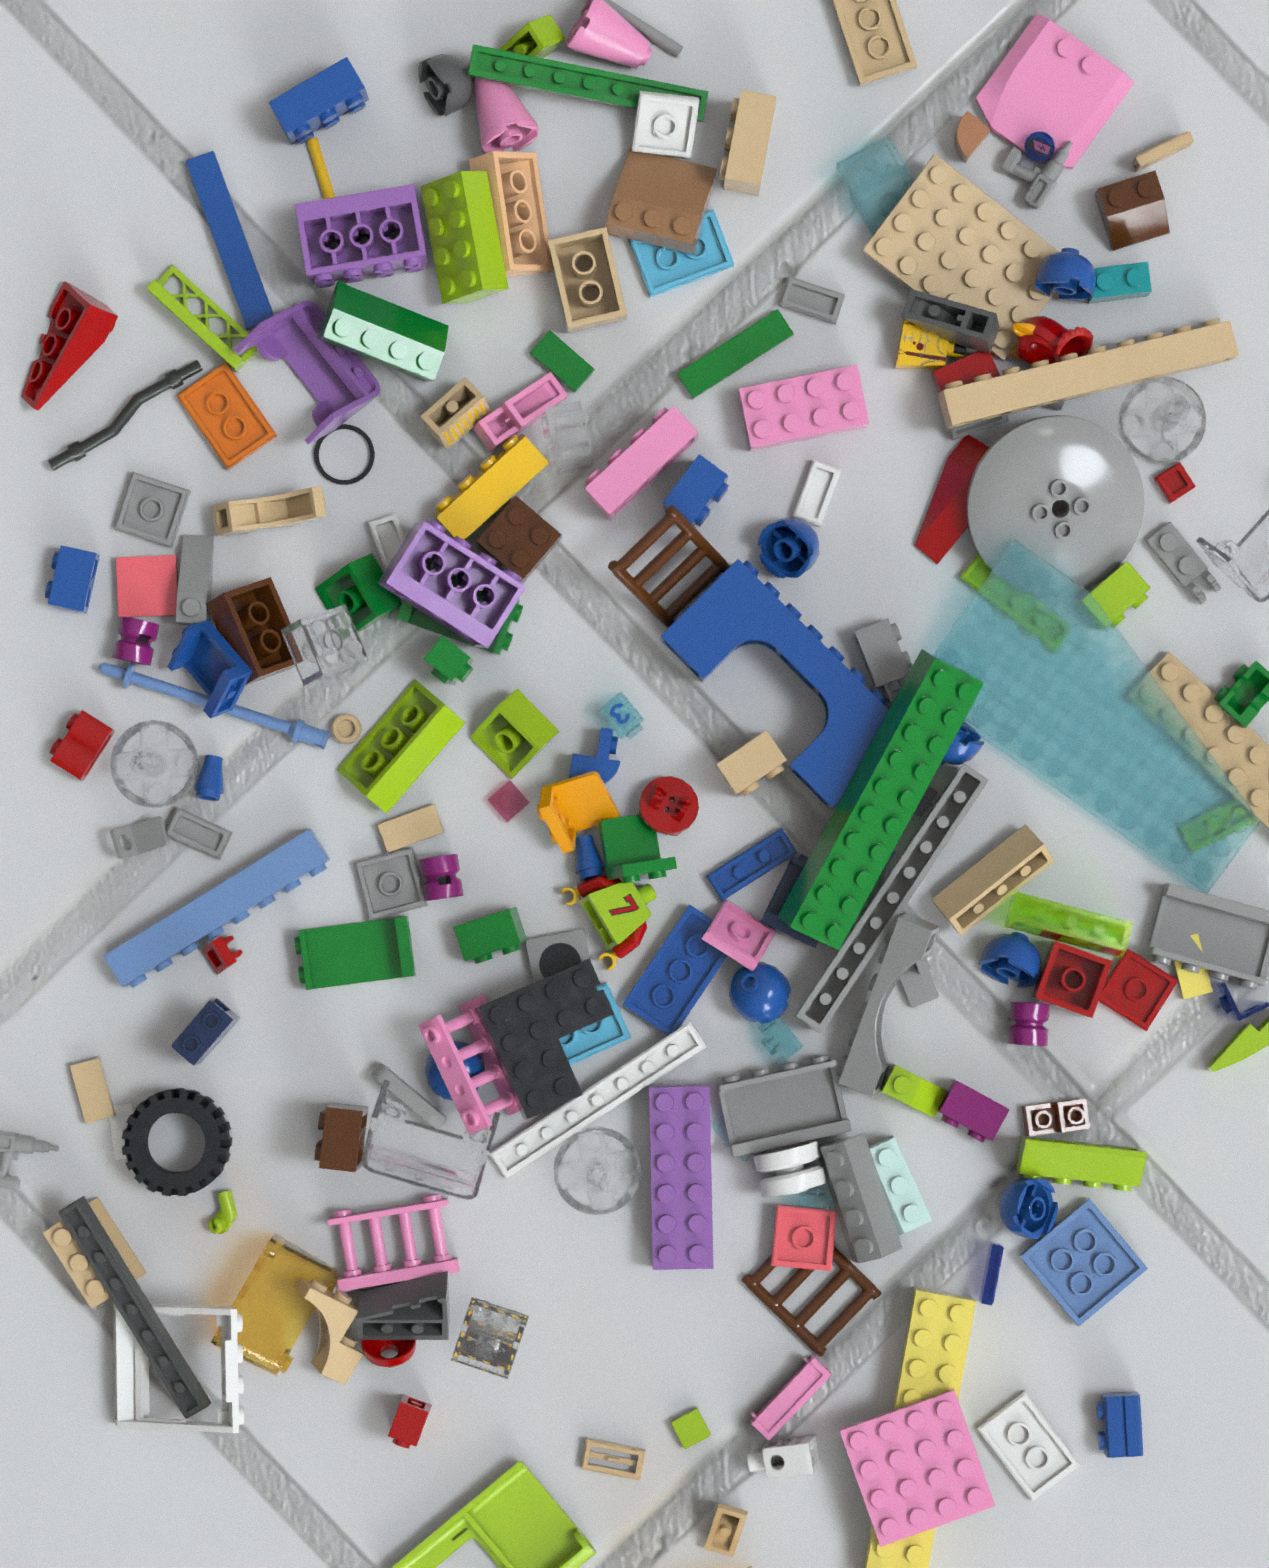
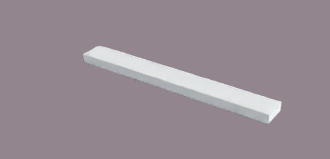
(598, 1099)

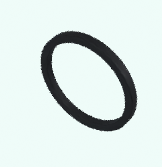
(356, 479)

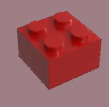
(1072, 979)

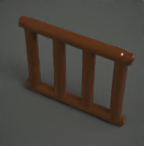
(687, 533)
(797, 1323)

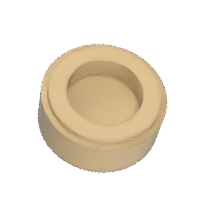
(346, 728)

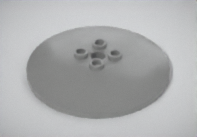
(1053, 462)

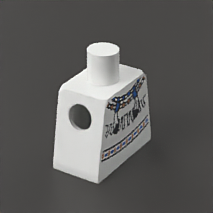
(799, 1457)

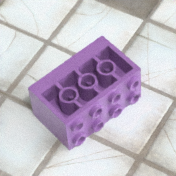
(357, 216)
(446, 603)

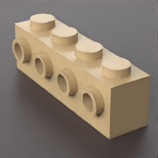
(990, 879)

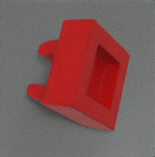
(220, 955)

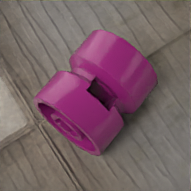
(135, 641)
(441, 866)
(1029, 1023)

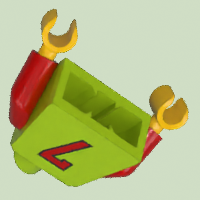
(616, 912)

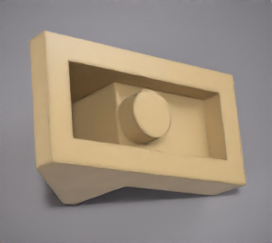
(725, 1529)

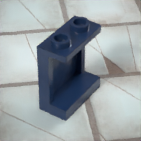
(779, 897)
(205, 1032)

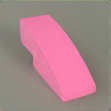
(519, 412)

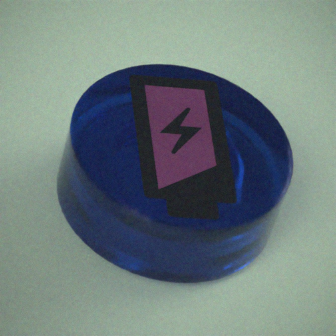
(1039, 146)

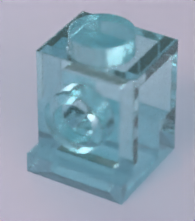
(780, 1039)

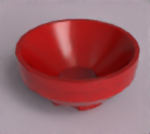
(373, 1349)

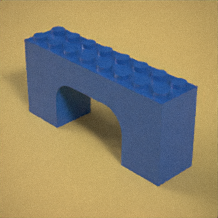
(745, 612)

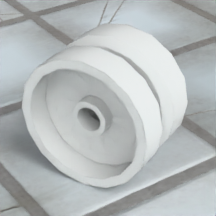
(790, 1174)

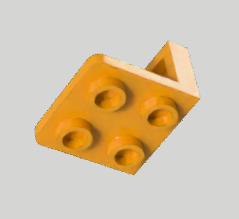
(575, 806)

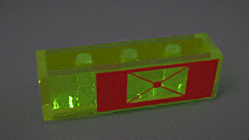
(1068, 924)

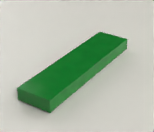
(735, 354)

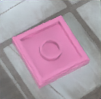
(739, 935)

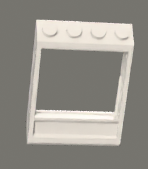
(132, 1373)

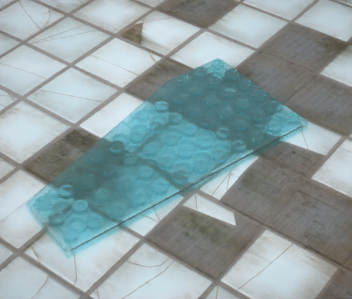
(1092, 719)

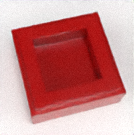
(1174, 482)

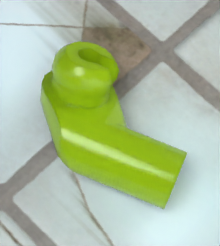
(226, 1215)

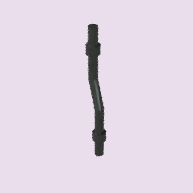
(77, 450)

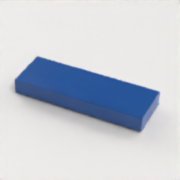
(751, 864)

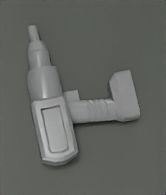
(1041, 180)
(10, 1146)

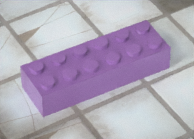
(681, 1177)

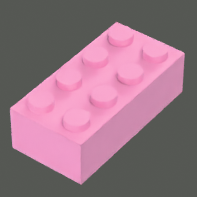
(803, 407)
(641, 462)

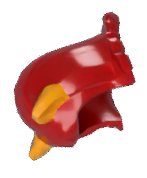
(1046, 339)

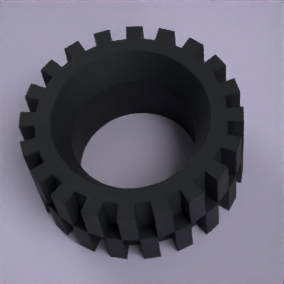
(216, 1142)

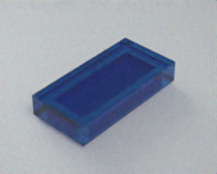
(991, 1273)

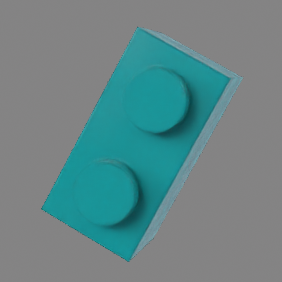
(1121, 282)

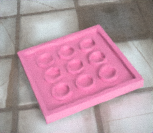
(917, 1467)

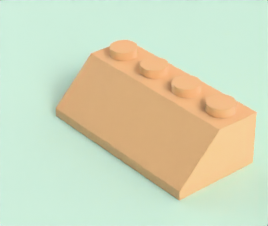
(517, 210)

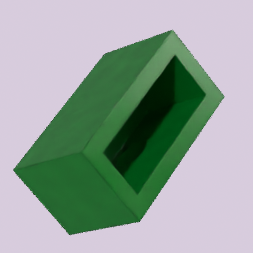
(449, 661)
(490, 934)

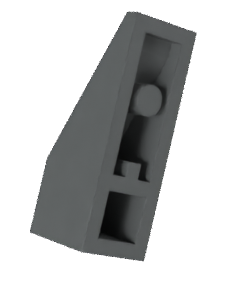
(952, 320)

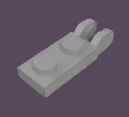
(1181, 560)

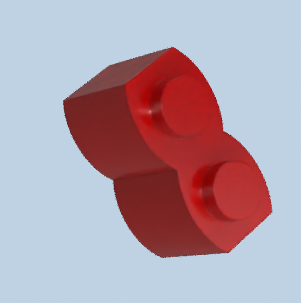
(81, 745)

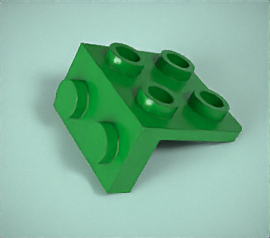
(632, 850)

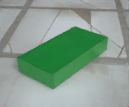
(562, 361)

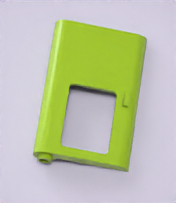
(513, 1523)

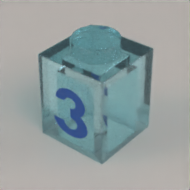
(622, 717)

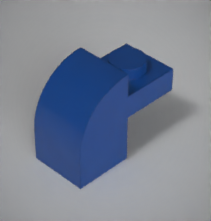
(601, 764)

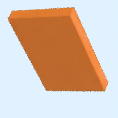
(227, 415)

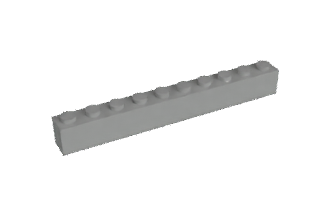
(891, 898)

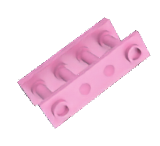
(454, 1073)
(383, 1272)

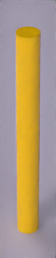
(320, 169)

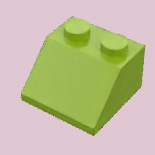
(514, 733)

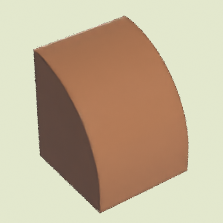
(969, 135)

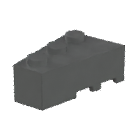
(405, 1310)

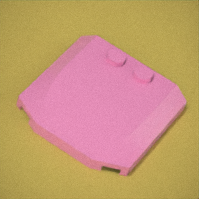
(1052, 87)

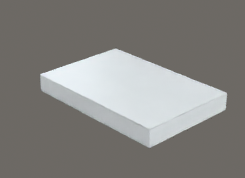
(1028, 1446)

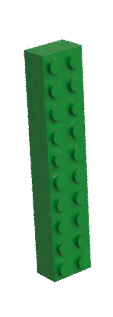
(880, 799)

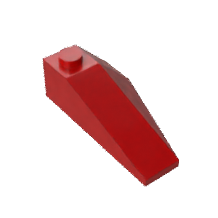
(74, 335)

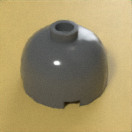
(446, 82)

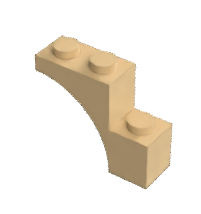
(268, 512)
(336, 1351)

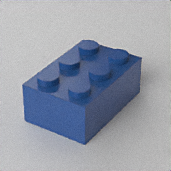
(319, 101)

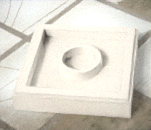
(665, 124)

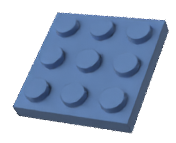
(1083, 1262)

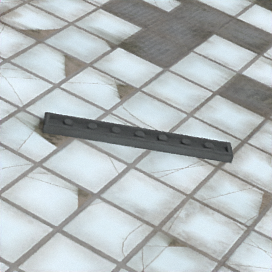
(134, 1307)

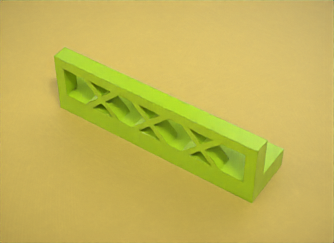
(194, 324)

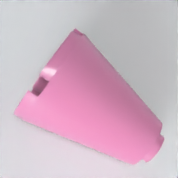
(608, 36)
(502, 117)

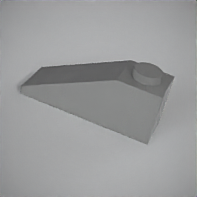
(195, 579)

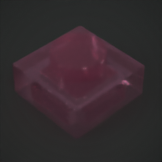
(508, 801)

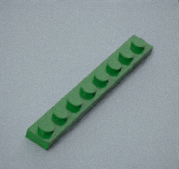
(570, 79)

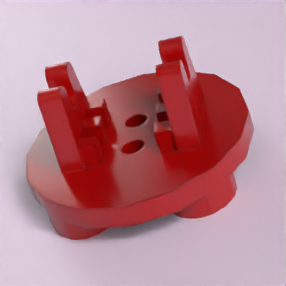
(656, 798)

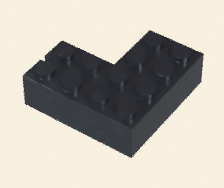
(527, 1030)

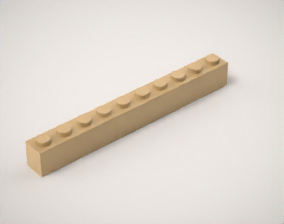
(1087, 374)

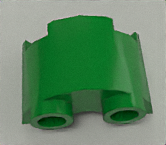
(1246, 694)

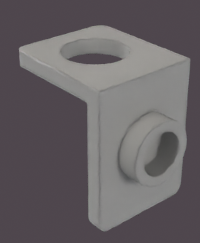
(140, 837)

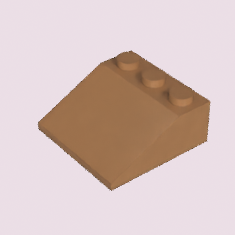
(661, 201)

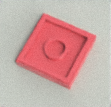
(147, 586)
(803, 1237)

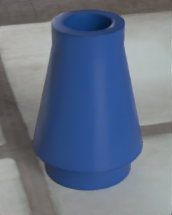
(210, 780)
(588, 860)

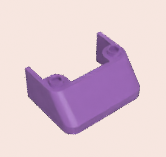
(329, 372)

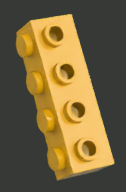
(490, 487)

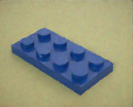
(676, 974)

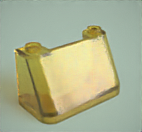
(272, 1306)

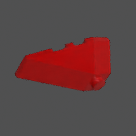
(947, 511)

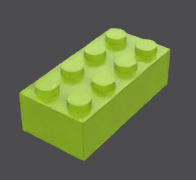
(464, 237)

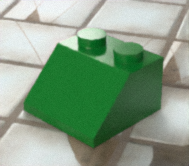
(359, 590)

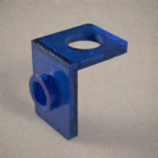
(1229, 1005)

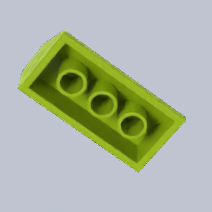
(400, 746)
(1081, 1161)

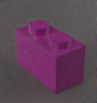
(973, 1111)

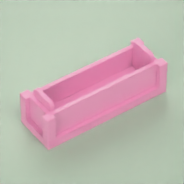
(790, 1397)

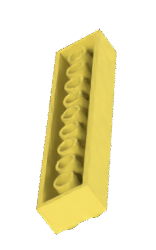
(929, 1365)

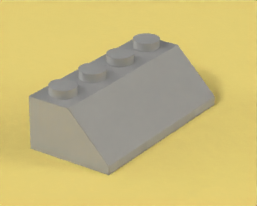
(859, 1198)

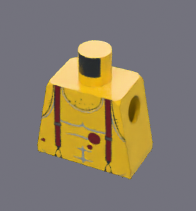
(924, 349)

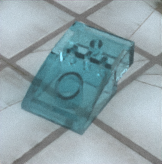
(875, 180)

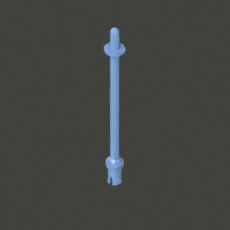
(296, 730)

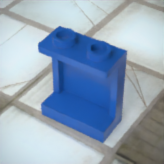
(212, 665)

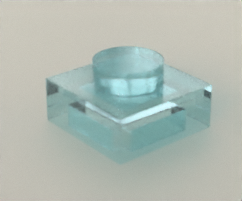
(815, 1198)

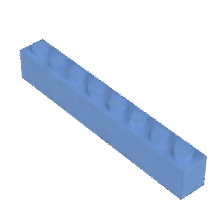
(217, 908)

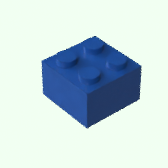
(697, 490)

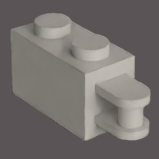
(883, 655)

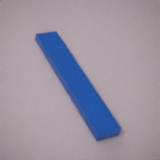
(230, 239)

